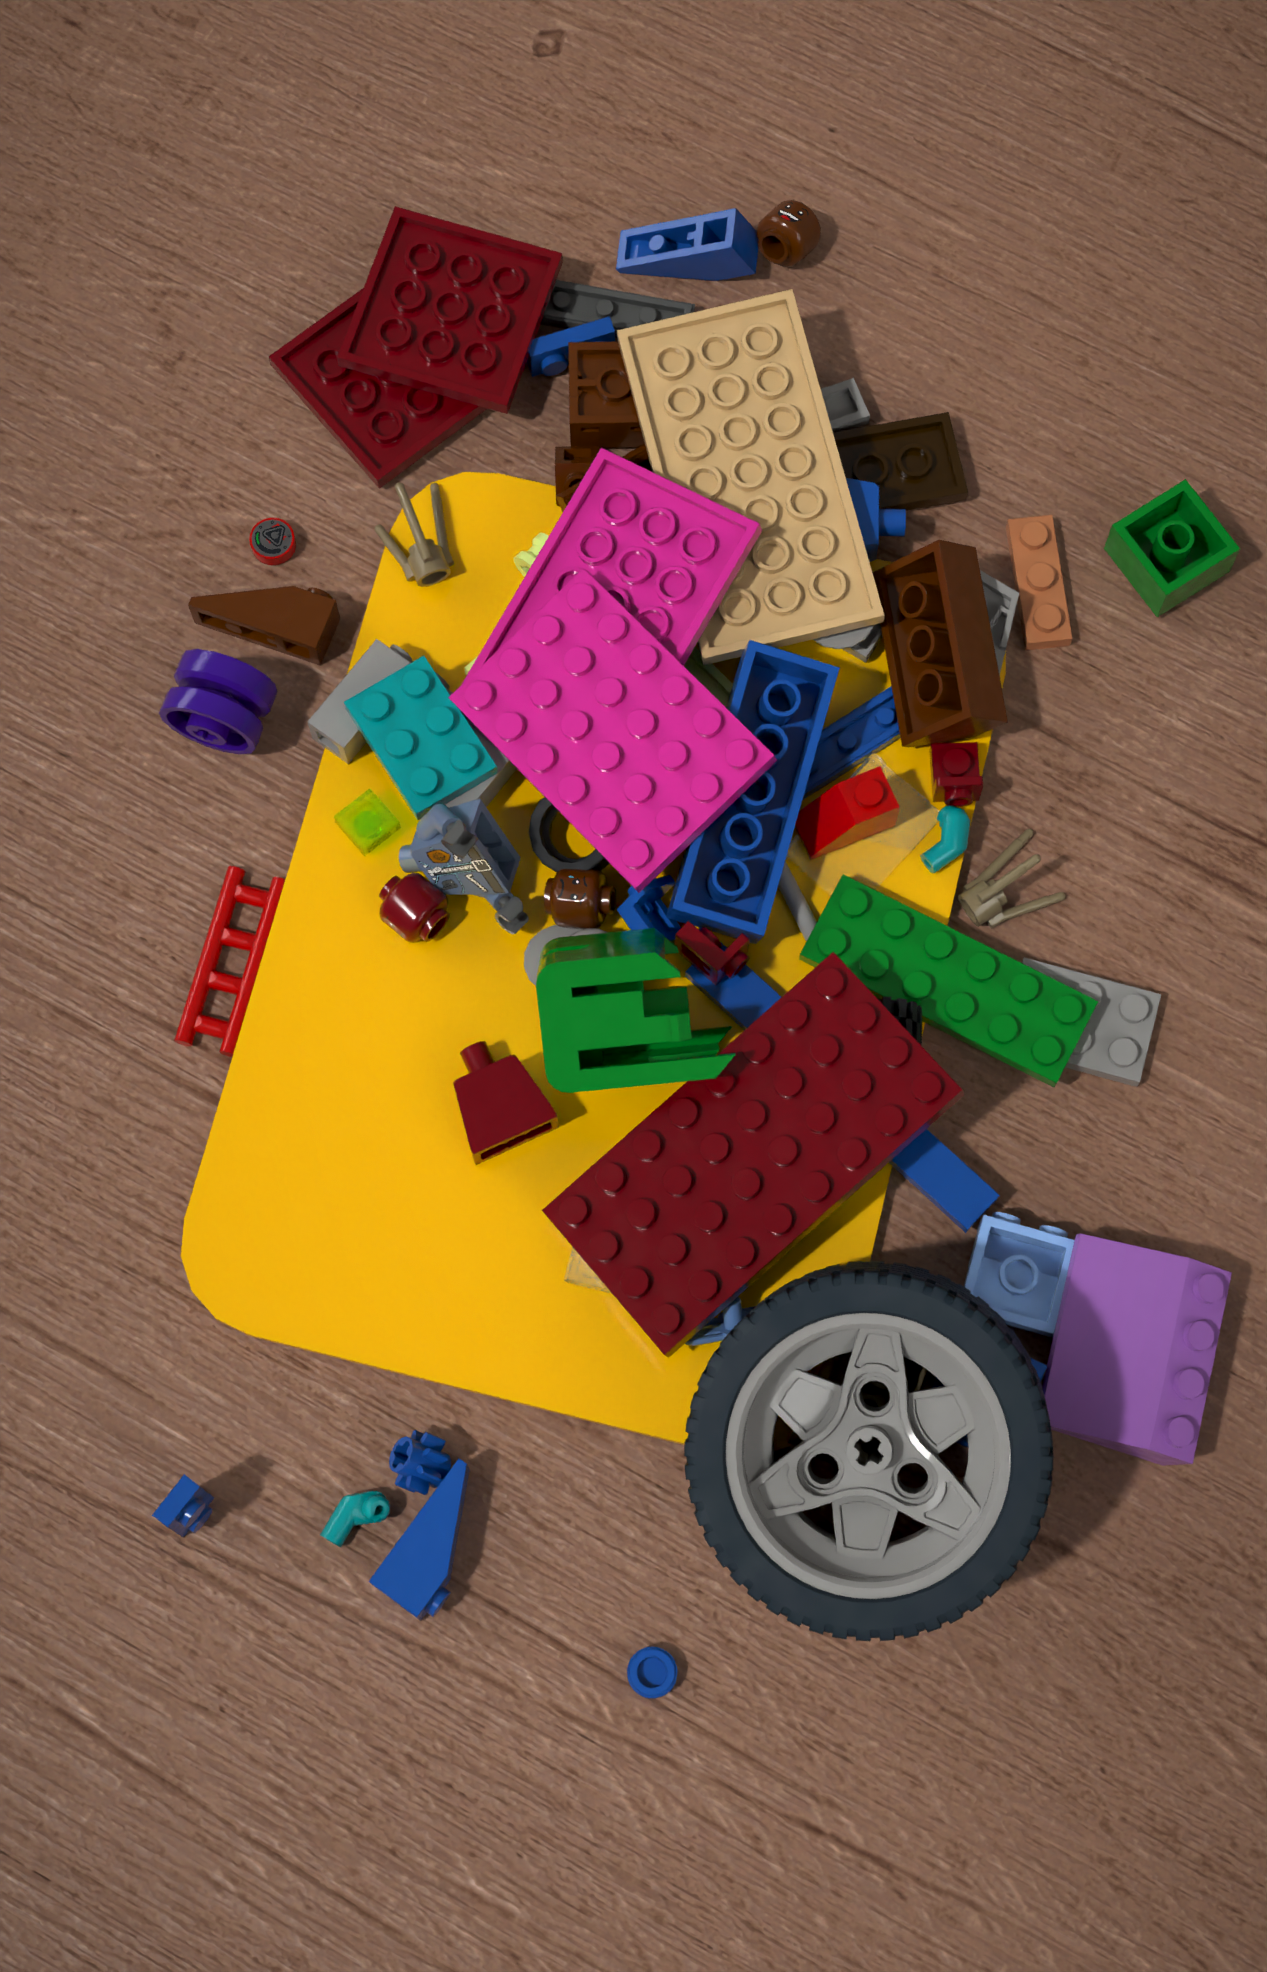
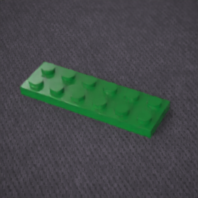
(955, 979)

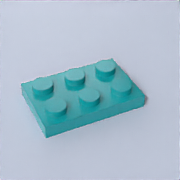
(420, 737)

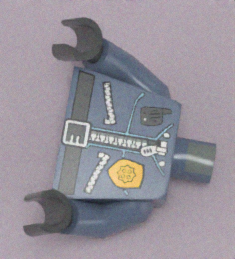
(467, 855)

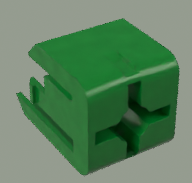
(609, 1030)

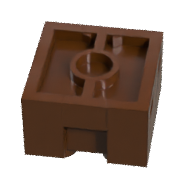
(601, 398)

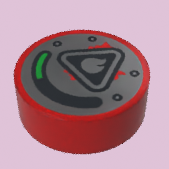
(272, 541)

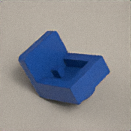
(647, 909)

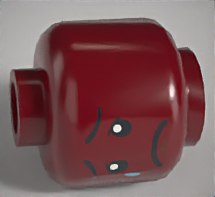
(413, 907)

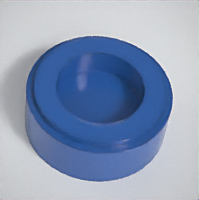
(652, 1672)

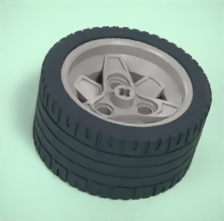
(857, 1577)

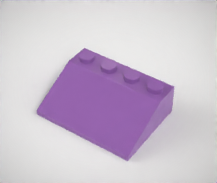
(1134, 1349)

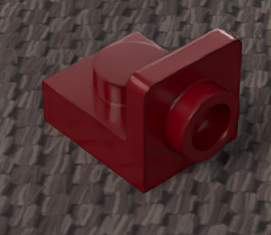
(955, 773)
(704, 952)

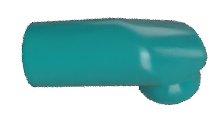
(953, 841)
(353, 1511)

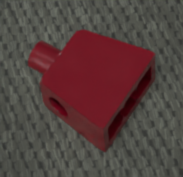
(500, 1103)

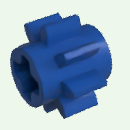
(419, 1462)

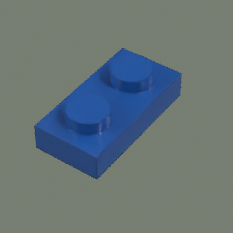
(551, 352)
(185, 1507)

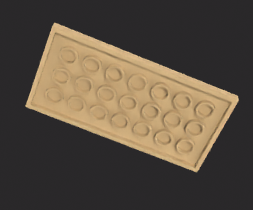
(743, 422)

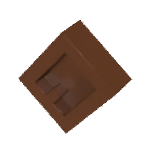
(572, 465)

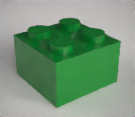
(1171, 548)

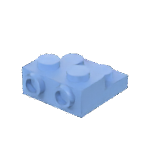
(1020, 1271)

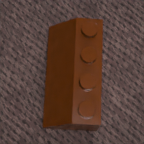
(939, 645)

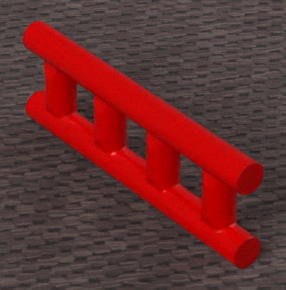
(206, 976)

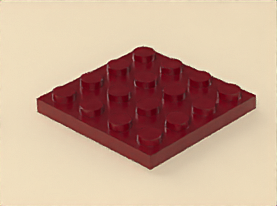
(450, 310)
(372, 418)

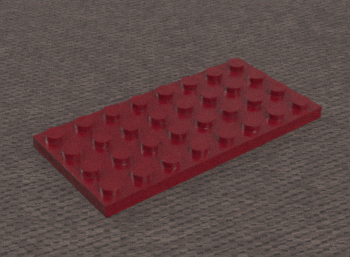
(754, 1157)

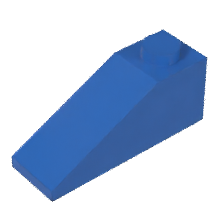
(693, 247)
(424, 1555)

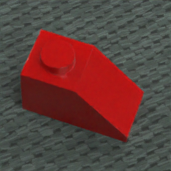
(847, 813)

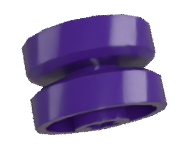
(218, 701)

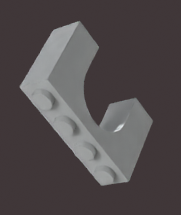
(339, 734)

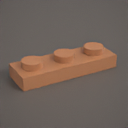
(1039, 582)

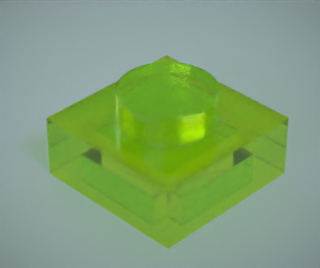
(367, 822)

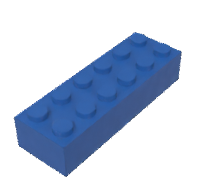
(738, 860)

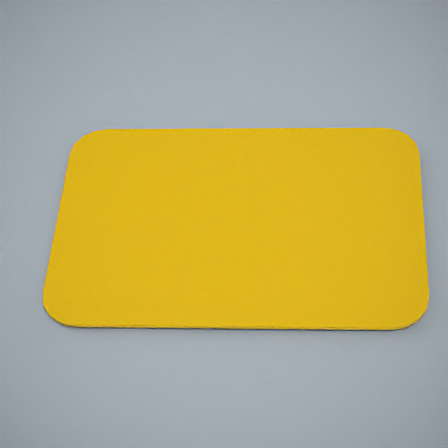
(338, 1156)

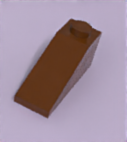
(276, 618)

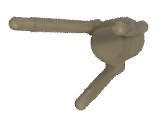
(427, 561)
(984, 898)

